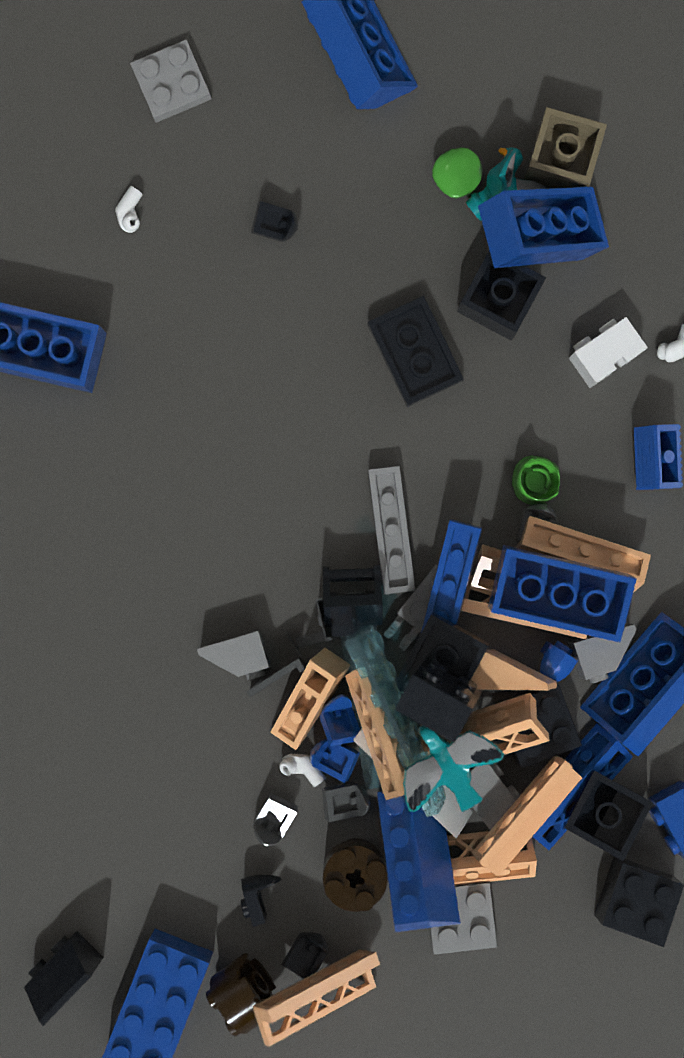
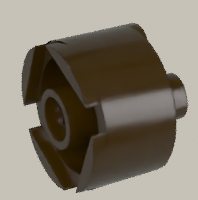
(363, 891)
(237, 990)

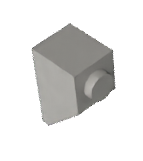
(239, 655)
(600, 656)

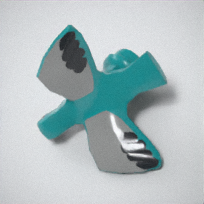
(502, 178)
(448, 766)

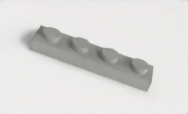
(391, 530)

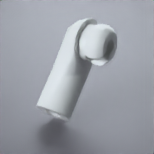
(126, 211)
(674, 350)
(301, 764)

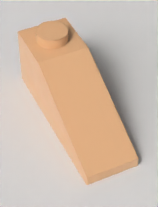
(504, 673)
(309, 696)

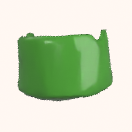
(457, 172)
(536, 479)

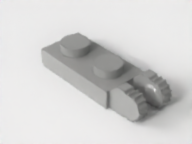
(413, 610)

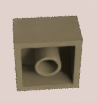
(565, 150)

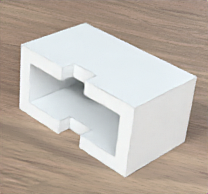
(614, 345)

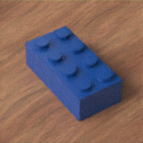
(542, 226)
(50, 347)
(562, 593)
(159, 998)

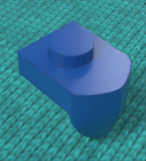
(556, 661)
(339, 721)
(334, 760)

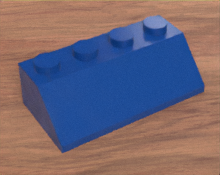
(361, 50)
(644, 688)
(417, 867)

